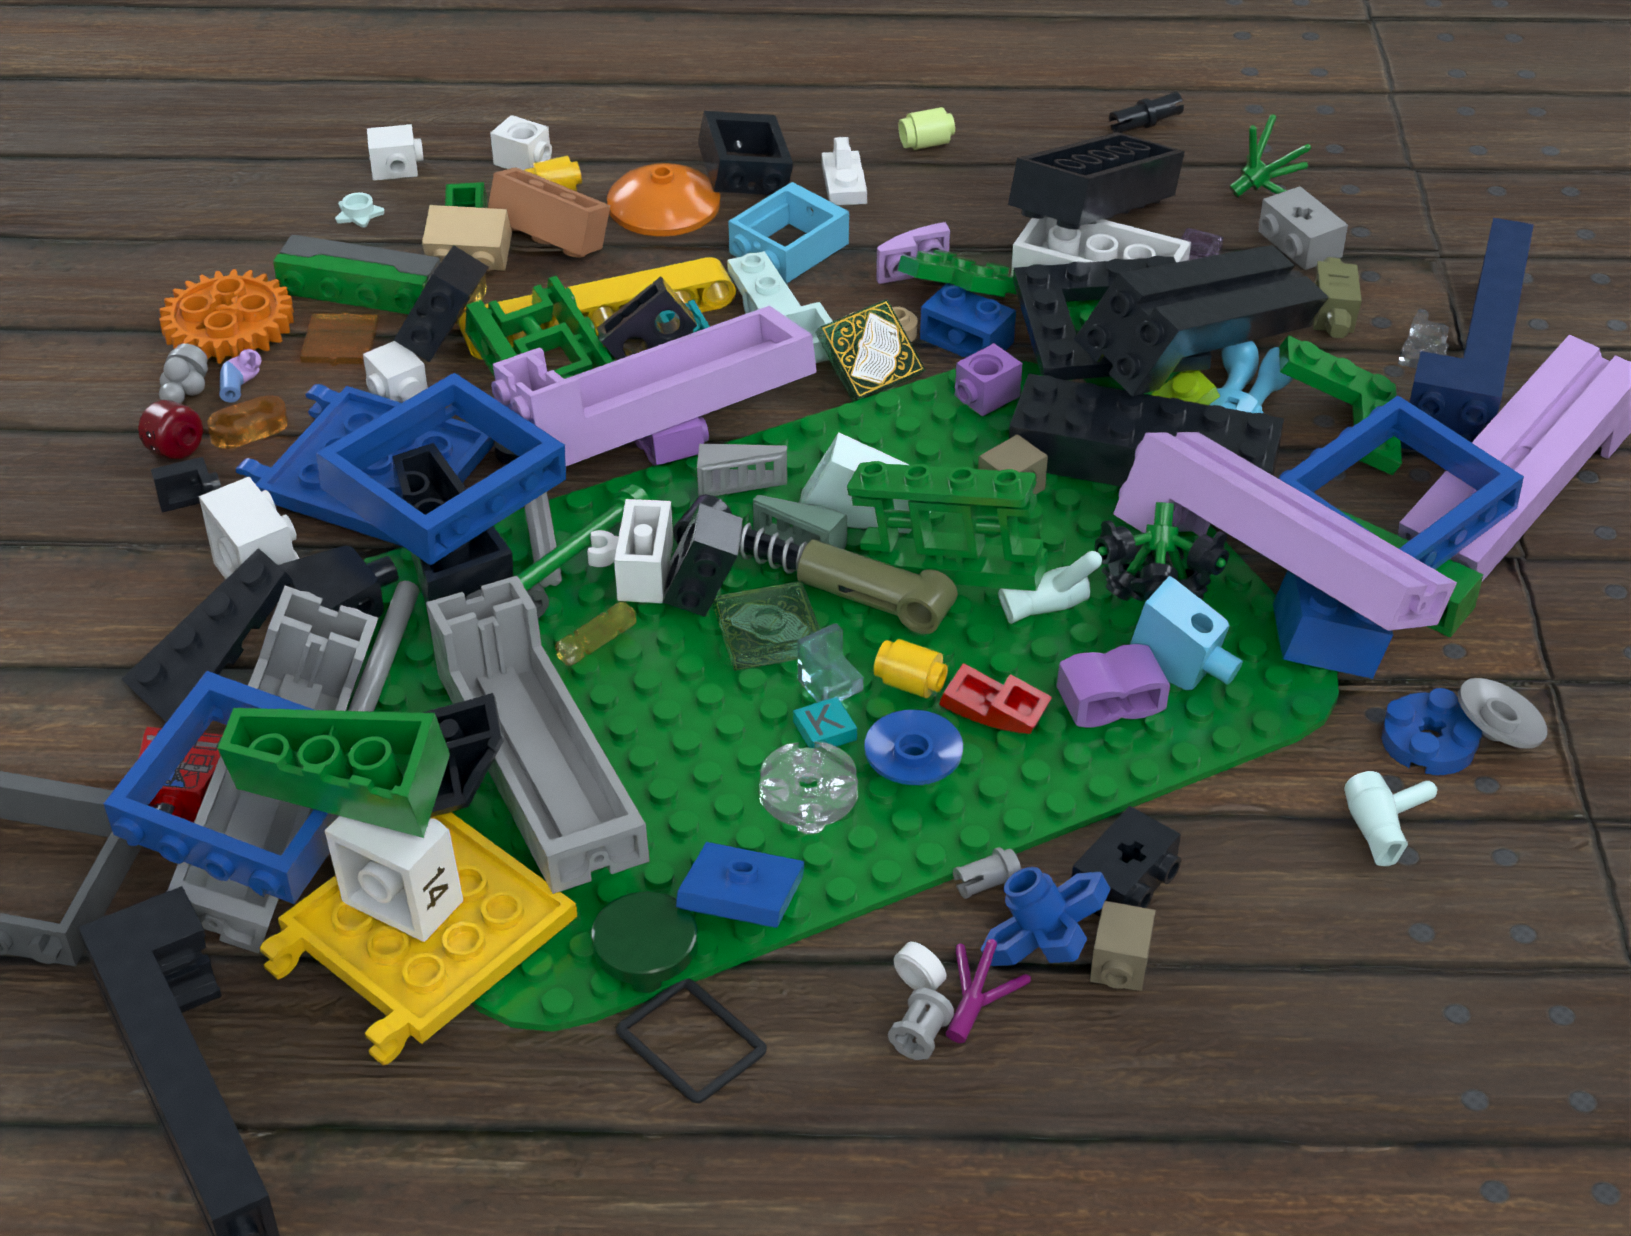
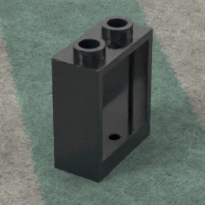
(744, 134)
(441, 303)

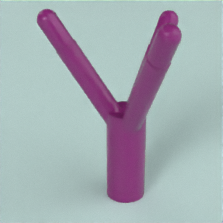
(971, 991)

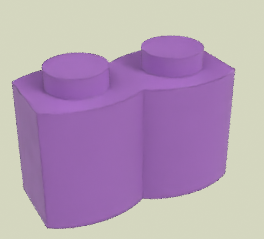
(675, 442)
(1112, 685)

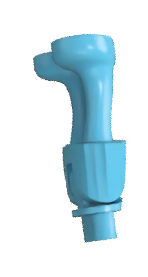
(1241, 365)

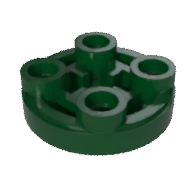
(644, 939)

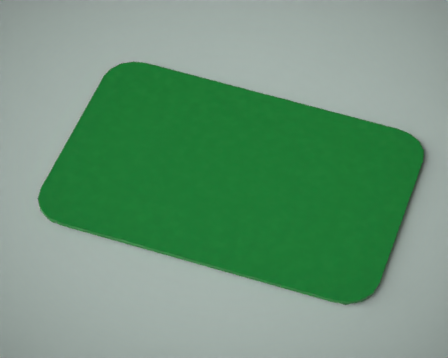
(696, 732)

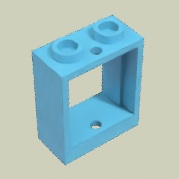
(825, 229)

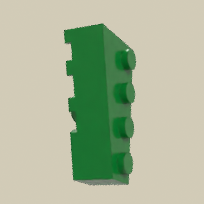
(340, 762)

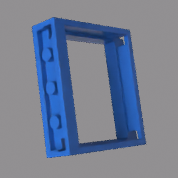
(1495, 482)
(470, 513)
(194, 844)

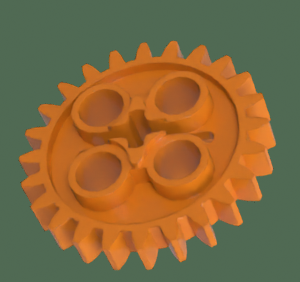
(227, 314)

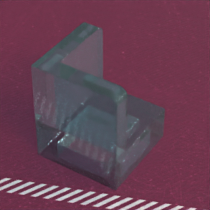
(824, 668)

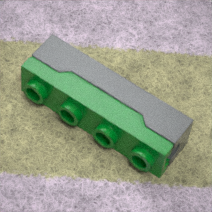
(353, 273)

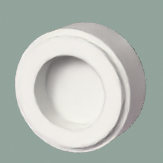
(919, 967)

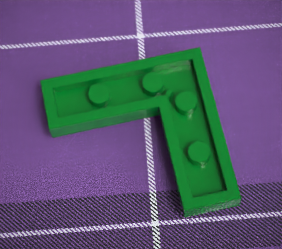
(1348, 383)

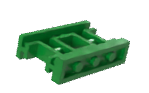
(574, 333)
(960, 556)

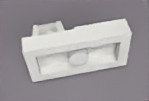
(844, 174)

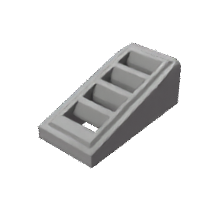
(717, 459)

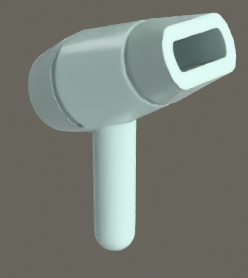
(1057, 591)
(1378, 809)

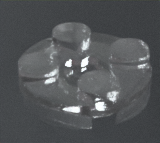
(808, 807)

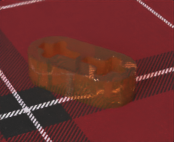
(247, 421)

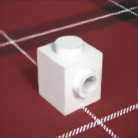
(394, 152)
(394, 372)

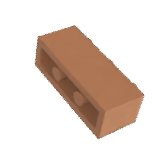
(550, 211)

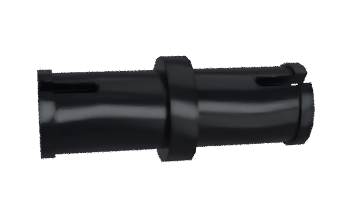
(1146, 112)

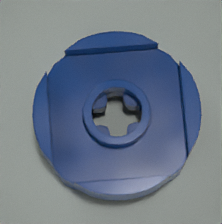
(1436, 712)

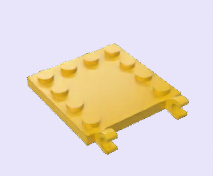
(427, 983)

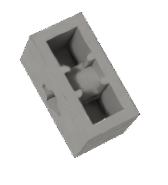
(1302, 227)

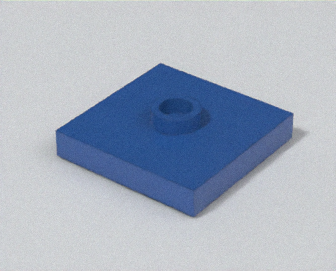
(740, 884)

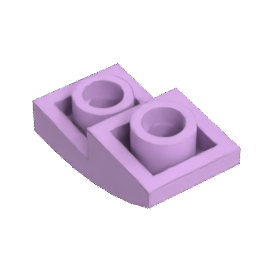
(922, 239)

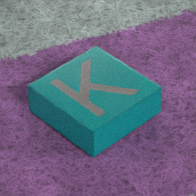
(825, 723)

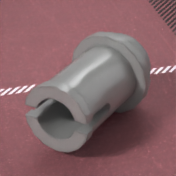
(986, 872)

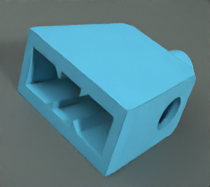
(1185, 636)

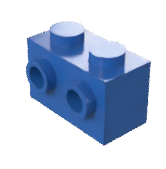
(966, 321)

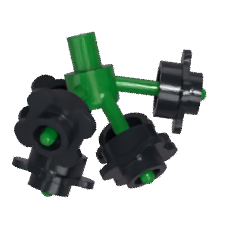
(1157, 553)

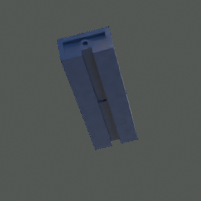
(1469, 389)

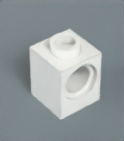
(520, 143)

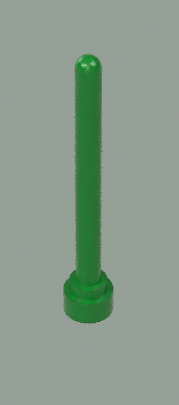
(582, 538)

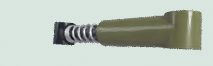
(915, 598)

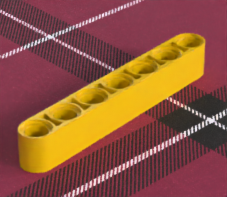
(695, 280)

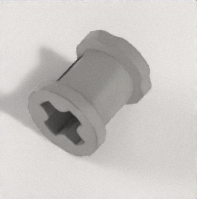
(921, 1023)

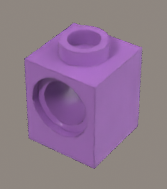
(988, 379)

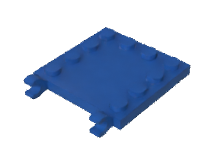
(295, 475)

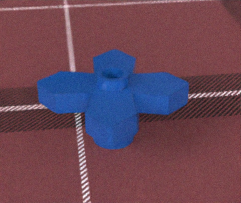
(1046, 916)

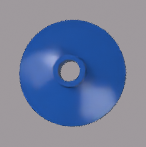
(913, 747)

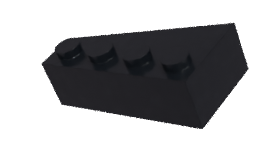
(426, 483)

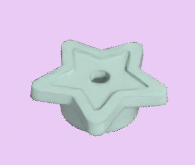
(358, 209)

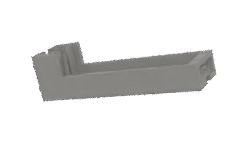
(308, 659)
(550, 761)

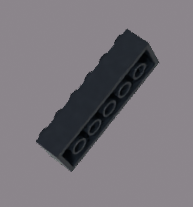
(1094, 179)
(1096, 429)

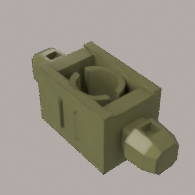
(1342, 307)

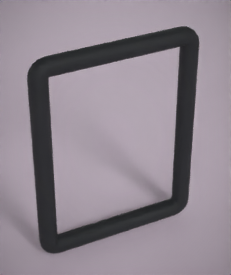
(665, 1070)

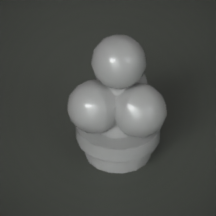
(183, 373)

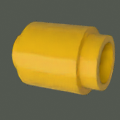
(559, 171)
(910, 667)

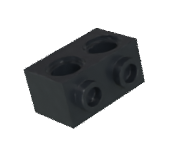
(639, 317)
(702, 560)

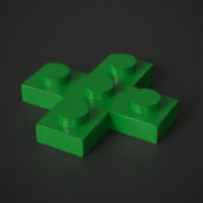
(959, 271)

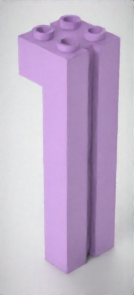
(656, 385)
(1546, 436)
(1283, 525)

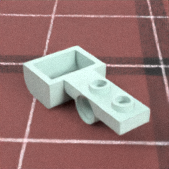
(764, 286)

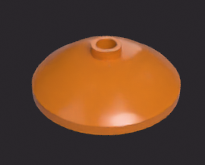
(663, 200)

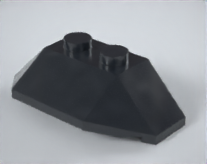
(473, 740)

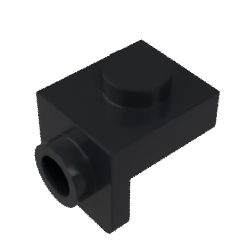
(183, 483)

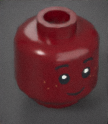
(170, 429)

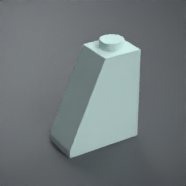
(830, 479)

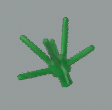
(1256, 172)

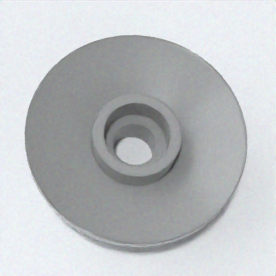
(1502, 713)

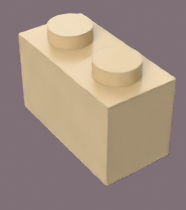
(477, 231)

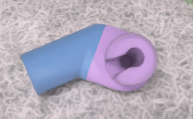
(236, 373)

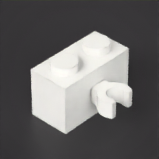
(639, 551)

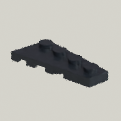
(209, 635)

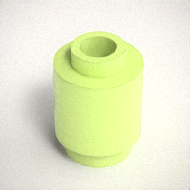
(926, 128)

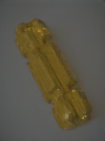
(595, 633)

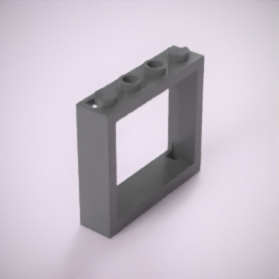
(72, 809)

